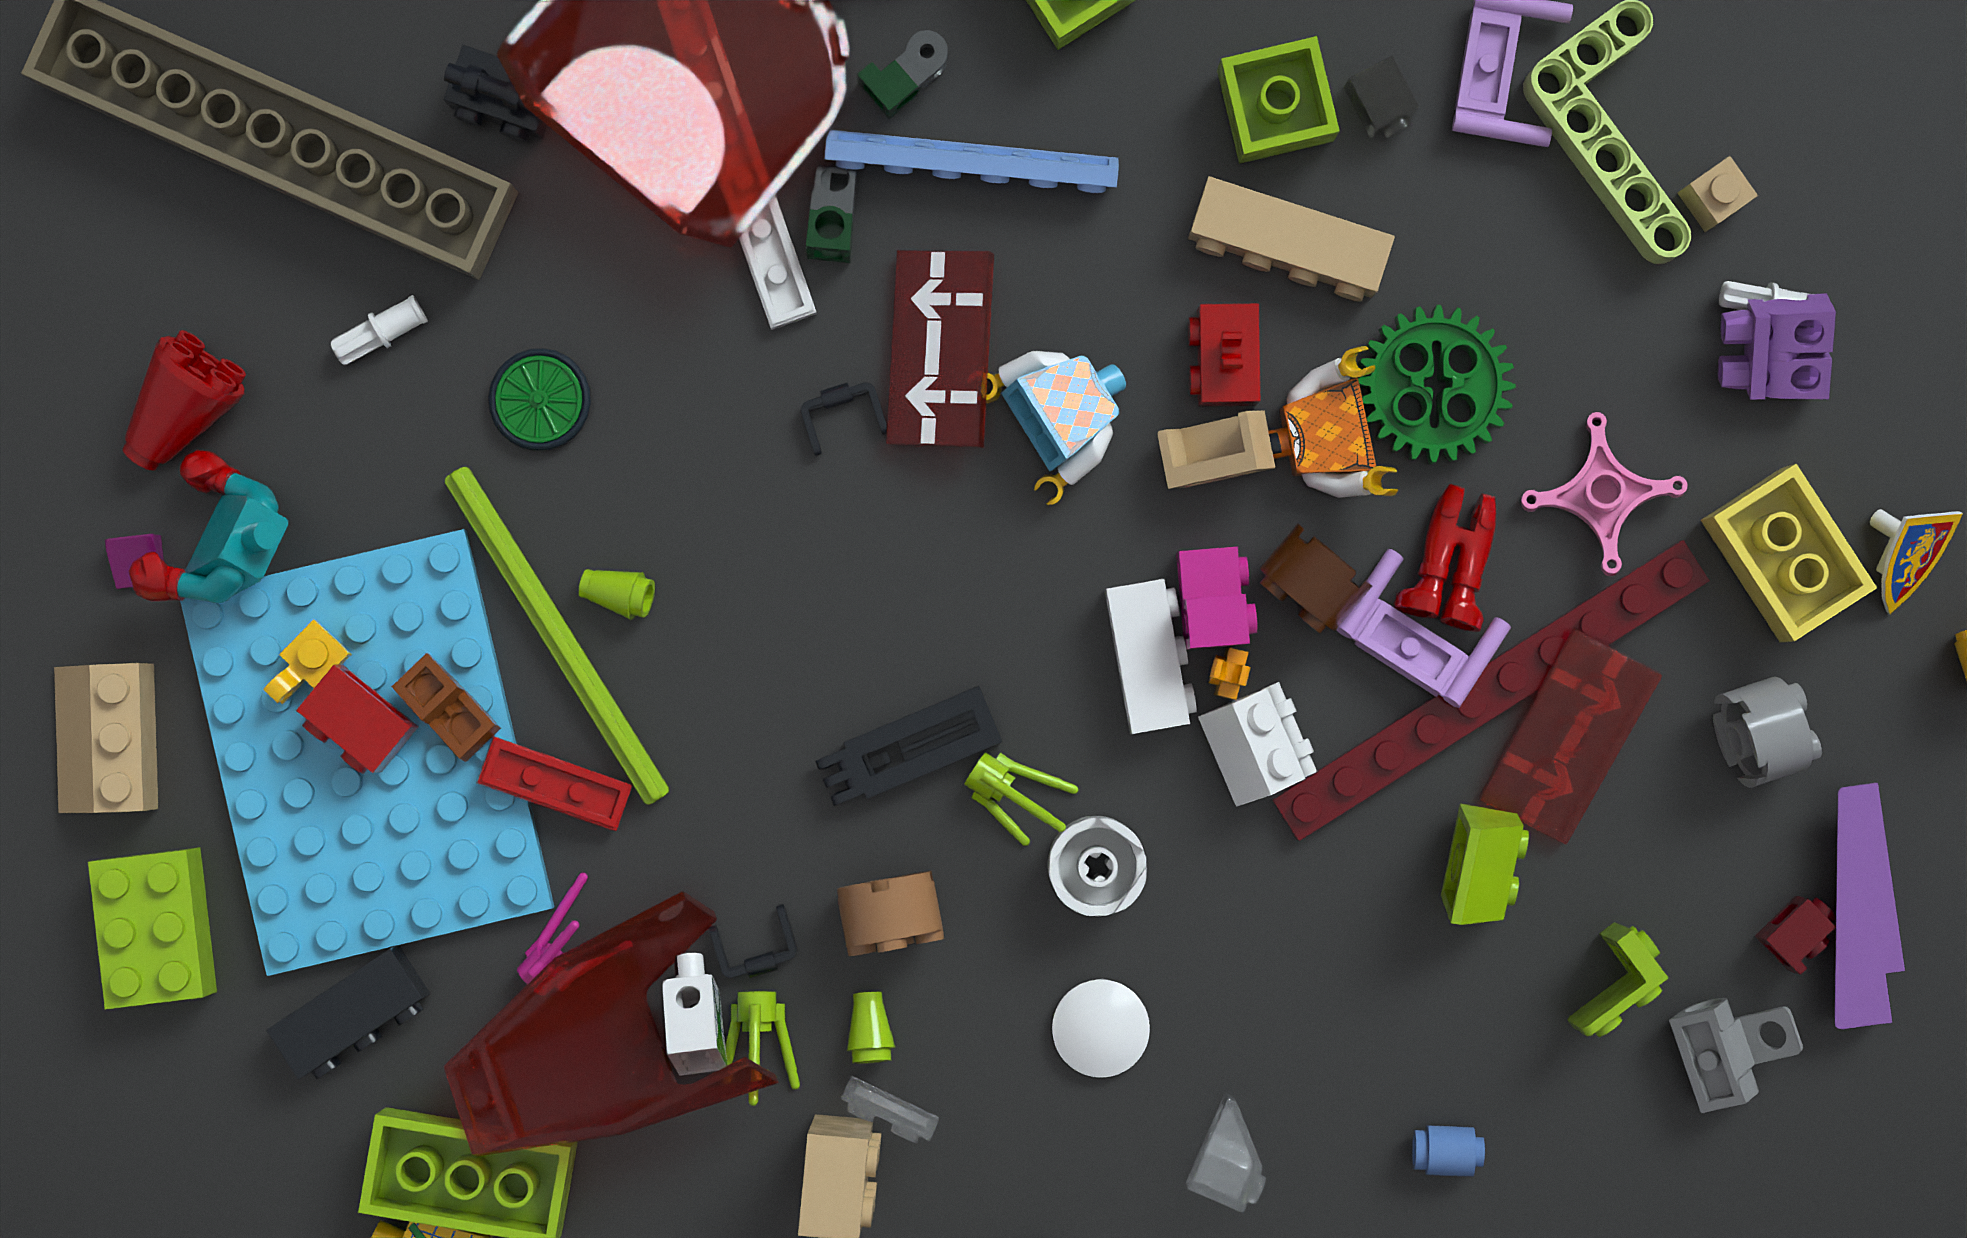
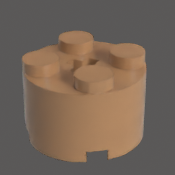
(890, 913)

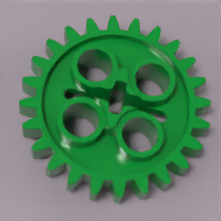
(1478, 387)

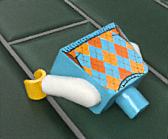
(1062, 410)

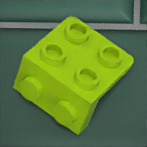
(1637, 987)

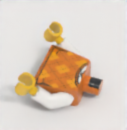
(1329, 431)

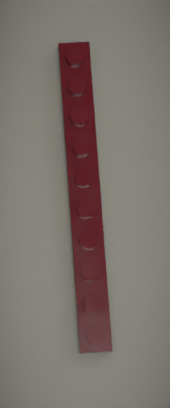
(1500, 686)

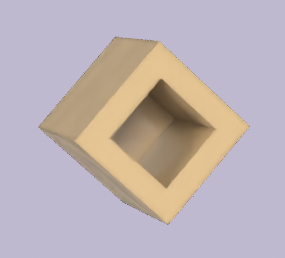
(1717, 194)

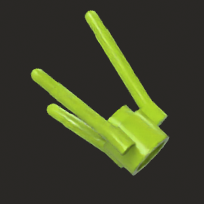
(992, 780)
(756, 1013)

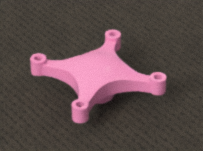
(1604, 493)

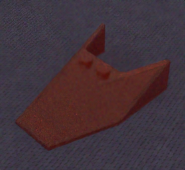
(582, 1048)

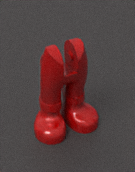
(1441, 539)

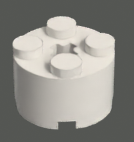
(1101, 893)

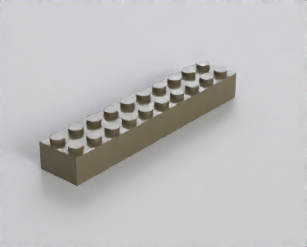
(271, 133)

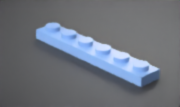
(952, 158)

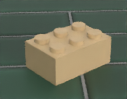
(835, 1179)

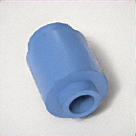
(1447, 1150)

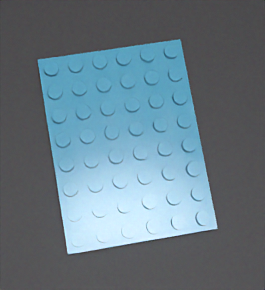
(345, 855)

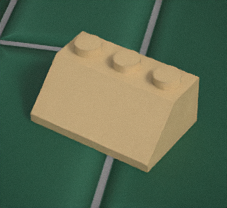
(106, 738)

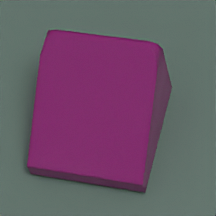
(125, 550)

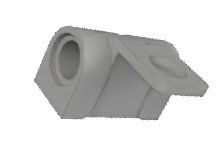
(1724, 1048)

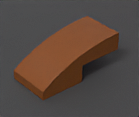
(446, 707)

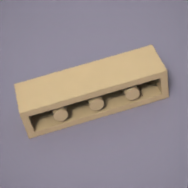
(1290, 238)

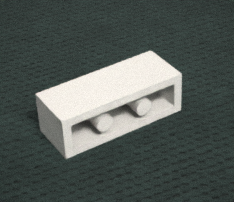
(1149, 656)

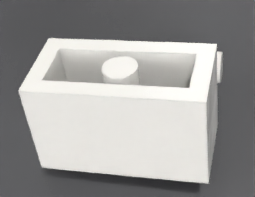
(1258, 744)

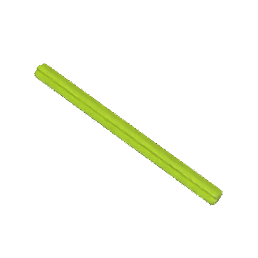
(556, 635)

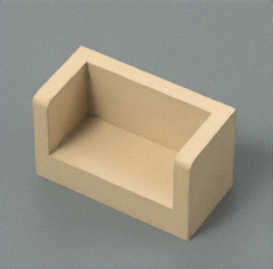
(1216, 450)

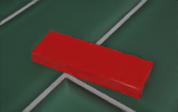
(554, 784)

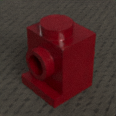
(1798, 932)

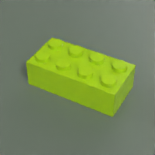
(427, 1175)

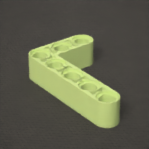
(1603, 134)

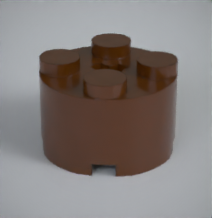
(1313, 579)

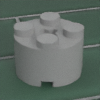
(1765, 731)

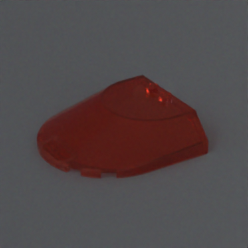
(685, 98)

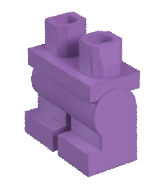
(1783, 348)

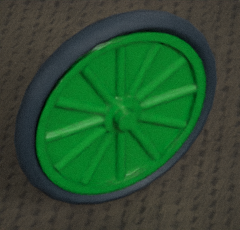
(539, 399)

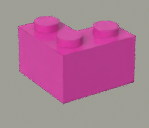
(1211, 598)

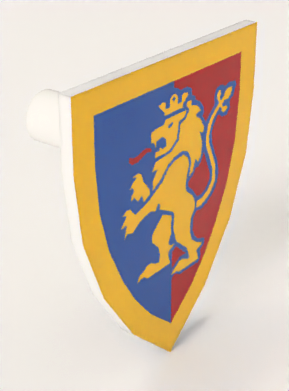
(1911, 551)

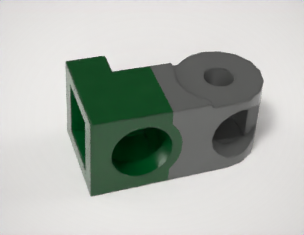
(908, 74)
(832, 214)

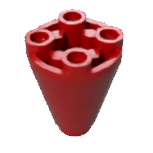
(179, 399)

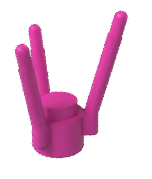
(541, 951)

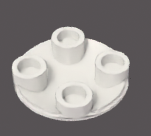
(1100, 1028)

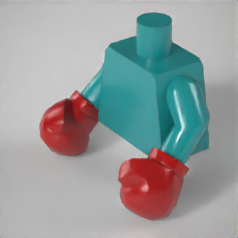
(233, 545)

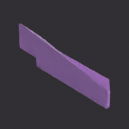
(1865, 912)

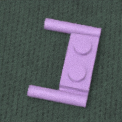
(1489, 68)
(1413, 648)

